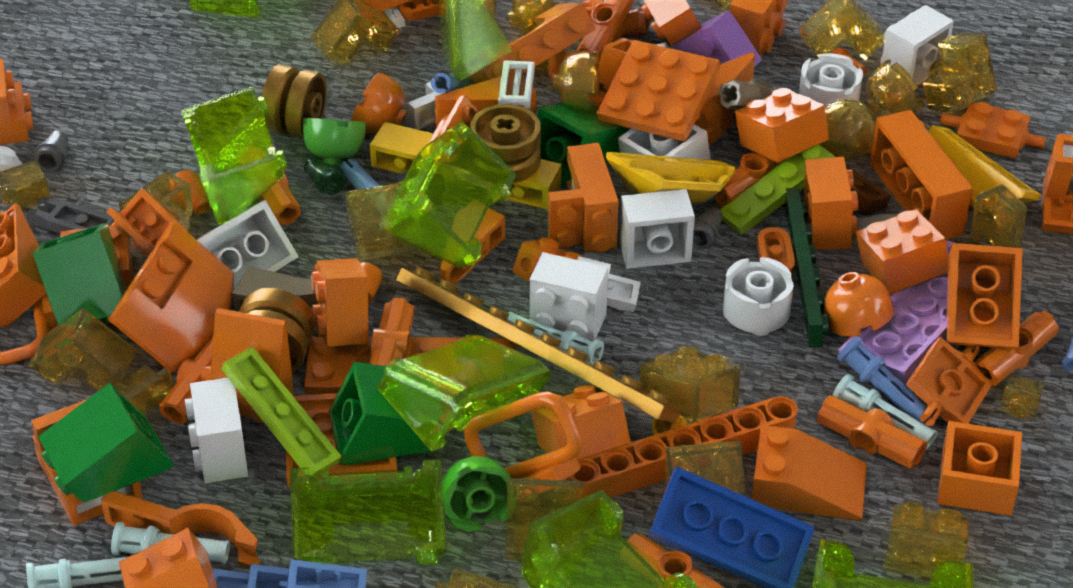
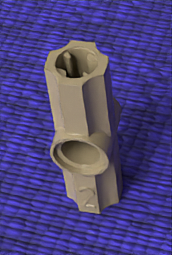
(738, 93)

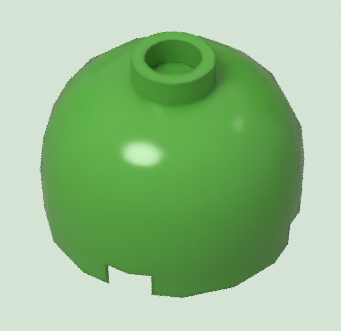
(333, 138)
(475, 486)

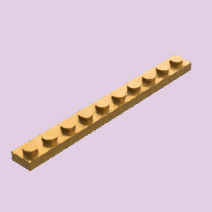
(545, 346)

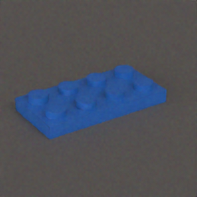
(731, 531)

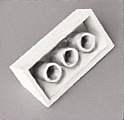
(250, 240)

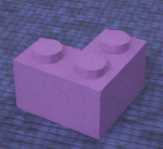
(719, 39)

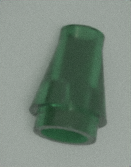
(325, 176)

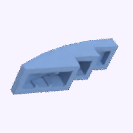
(299, 575)

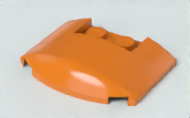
(175, 299)

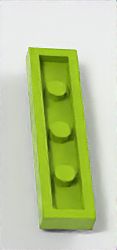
(769, 191)
(281, 412)

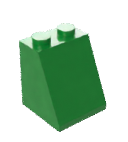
(568, 127)
(81, 273)
(366, 423)
(103, 446)

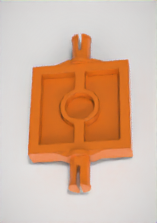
(994, 129)
(949, 383)

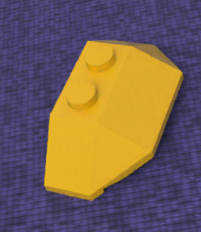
(979, 168)
(666, 173)

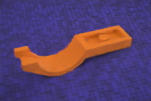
(196, 517)

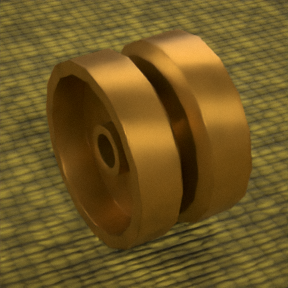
(292, 98)
(512, 135)
(288, 307)

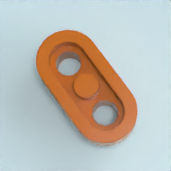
(780, 249)

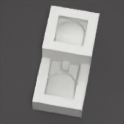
(621, 291)

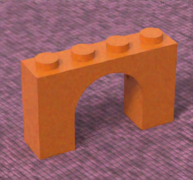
(555, 31)

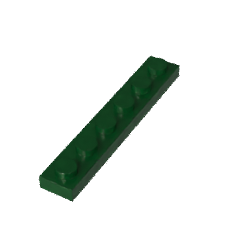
(807, 275)

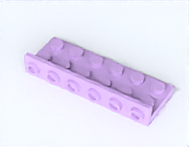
(916, 324)

